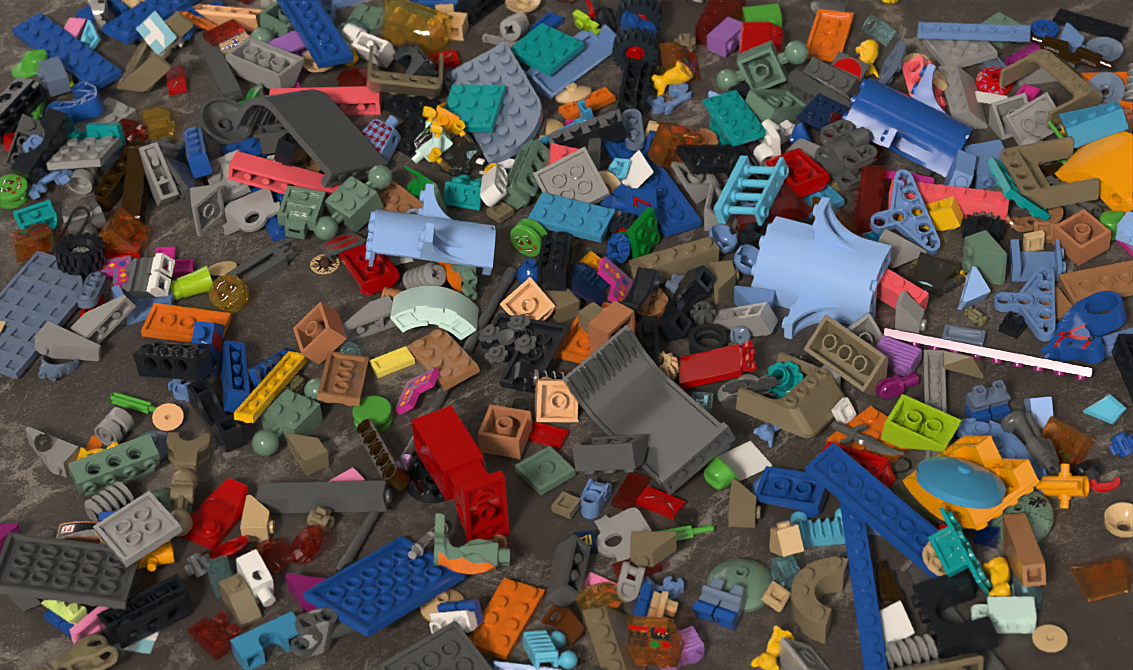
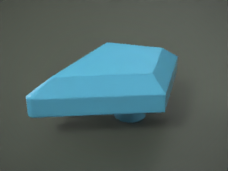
(90, 35)
(619, 167)
(1106, 409)

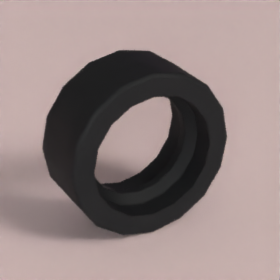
(706, 331)

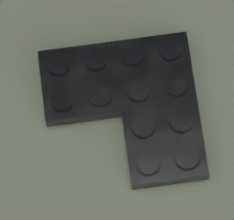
(411, 111)
(717, 159)
(549, 344)

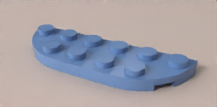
(1006, 443)

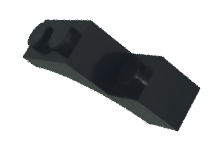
(643, 288)

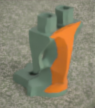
(461, 278)
(472, 558)

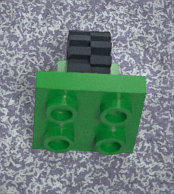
(641, 232)

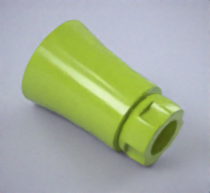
(191, 284)

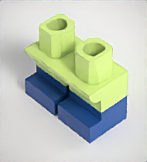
(64, 614)

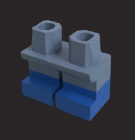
(988, 402)
(720, 606)

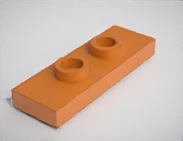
(594, 101)

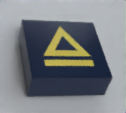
(589, 538)

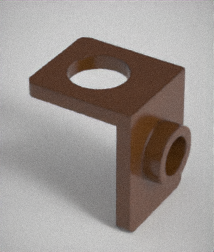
(566, 622)

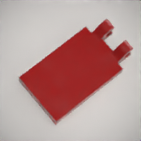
(716, 365)

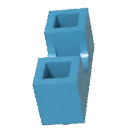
(249, 646)

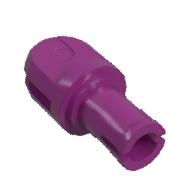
(895, 385)

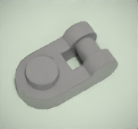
(626, 588)

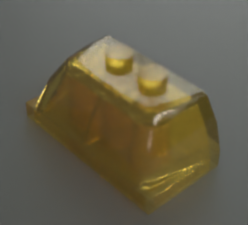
(416, 23)

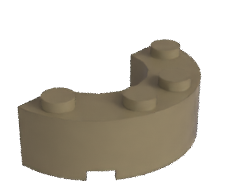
(808, 586)

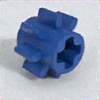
(1121, 444)

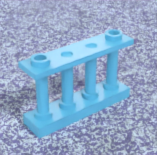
(740, 179)

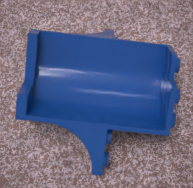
(908, 124)

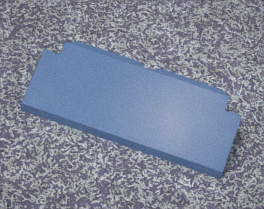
(595, 51)

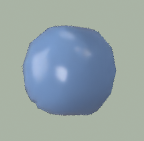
(723, 238)
(745, 258)

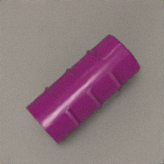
(1022, 53)

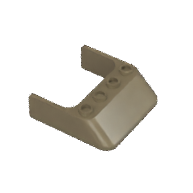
(147, 66)
(404, 85)
(1084, 91)
(1023, 167)
(804, 408)

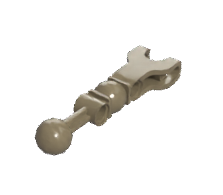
(186, 460)
(84, 656)

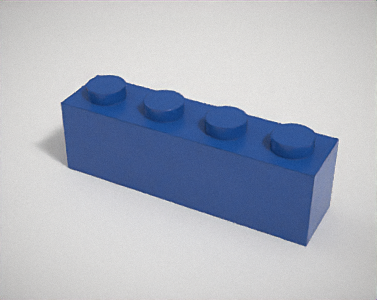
(197, 152)
(234, 375)

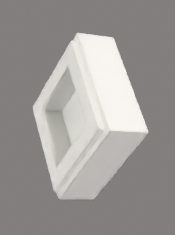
(844, 411)

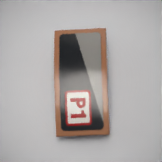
(78, 531)

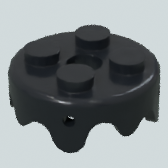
(419, 486)

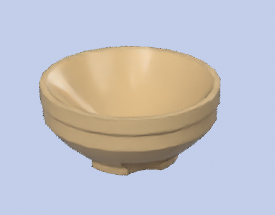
(1117, 515)

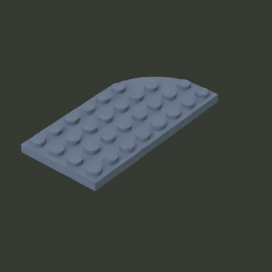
(521, 109)
(26, 304)

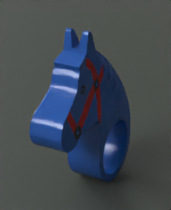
(1081, 326)

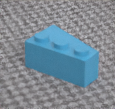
(1093, 123)

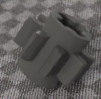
(702, 313)
(197, 564)

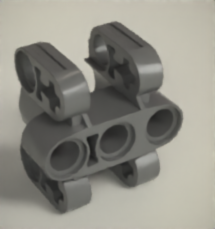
(846, 152)

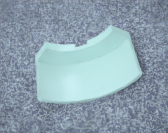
(435, 306)

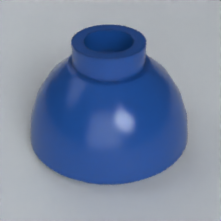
(800, 131)
(527, 270)

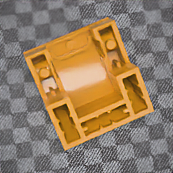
(1110, 162)
(1015, 473)

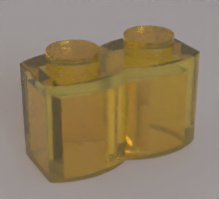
(158, 122)

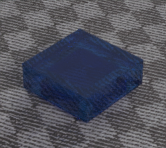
(987, 536)

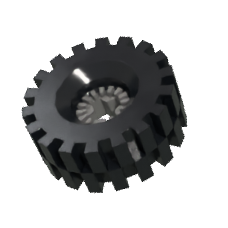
(80, 253)

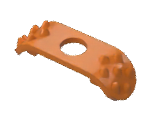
(197, 21)

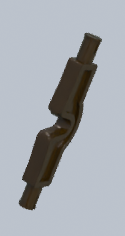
(1081, 54)
(887, 586)

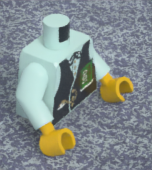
(432, 136)

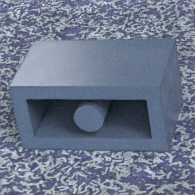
(53, 76)

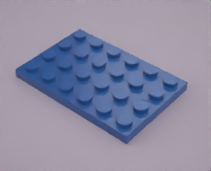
(382, 587)

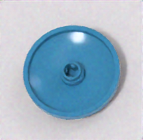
(960, 482)

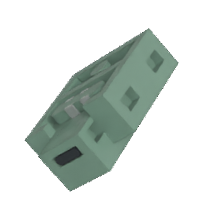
(300, 210)

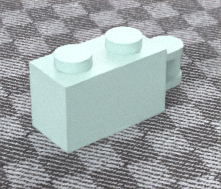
(1008, 614)

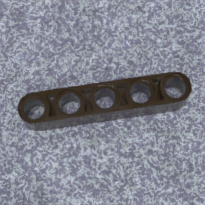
(112, 185)
(135, 185)
(383, 455)

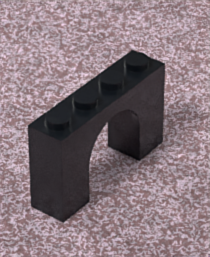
(951, 640)

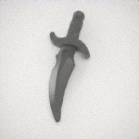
(866, 440)

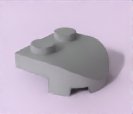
(99, 12)

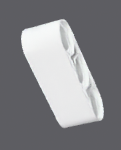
(494, 185)

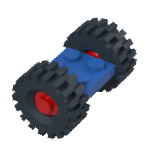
(638, 28)

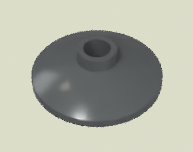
(835, 5)

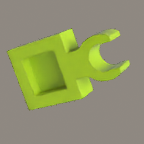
(584, 22)

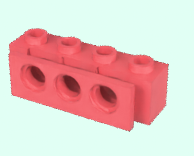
(911, 73)

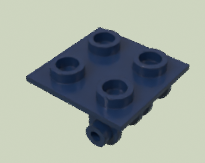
(818, 111)
(588, 283)

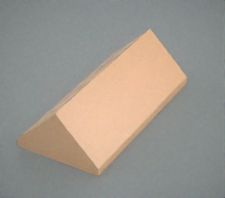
(246, 17)

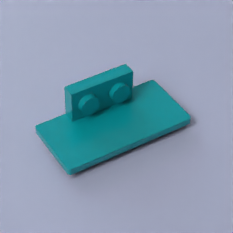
(733, 119)
(956, 551)

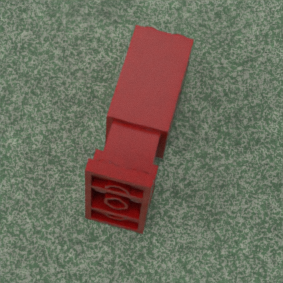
(461, 474)

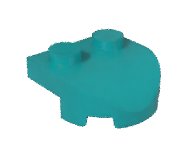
(36, 214)

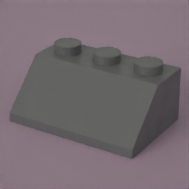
(183, 181)
(610, 453)

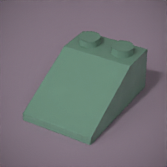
(774, 104)

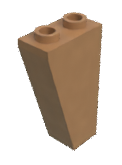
(1022, 550)

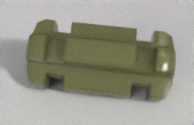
(976, 316)

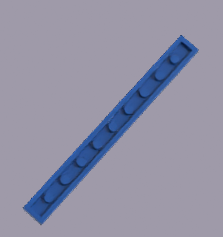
(863, 590)

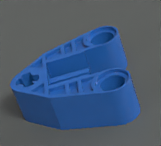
(85, 106)

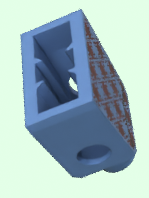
(383, 136)

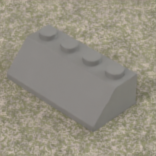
(264, 64)
(962, 98)

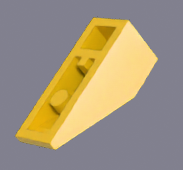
(943, 213)

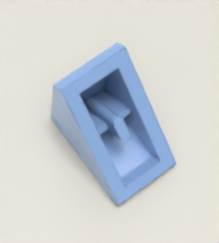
(974, 289)
(1040, 408)

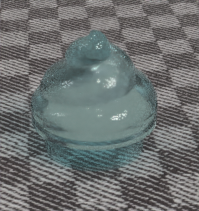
(350, 348)

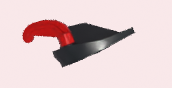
(603, 16)
(1092, 471)

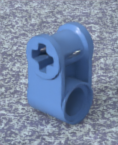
(594, 498)

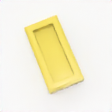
(391, 362)

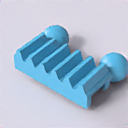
(819, 532)
(542, 648)

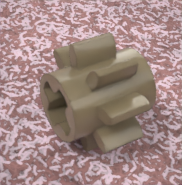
(686, 41)
(321, 518)

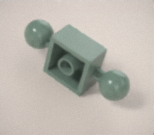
(272, 24)
(762, 66)
(353, 203)
(288, 415)

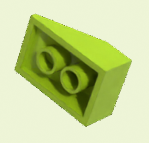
(919, 426)

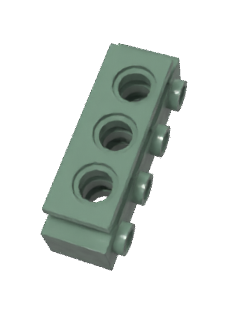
(521, 180)
(114, 464)

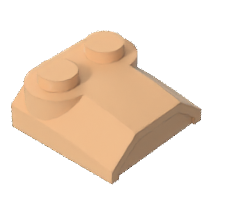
(529, 300)
(554, 402)

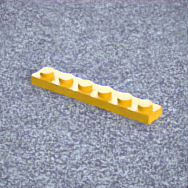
(270, 387)

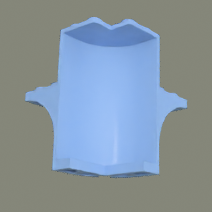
(430, 236)
(819, 269)

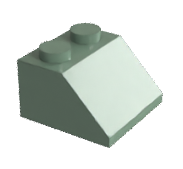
(985, 254)

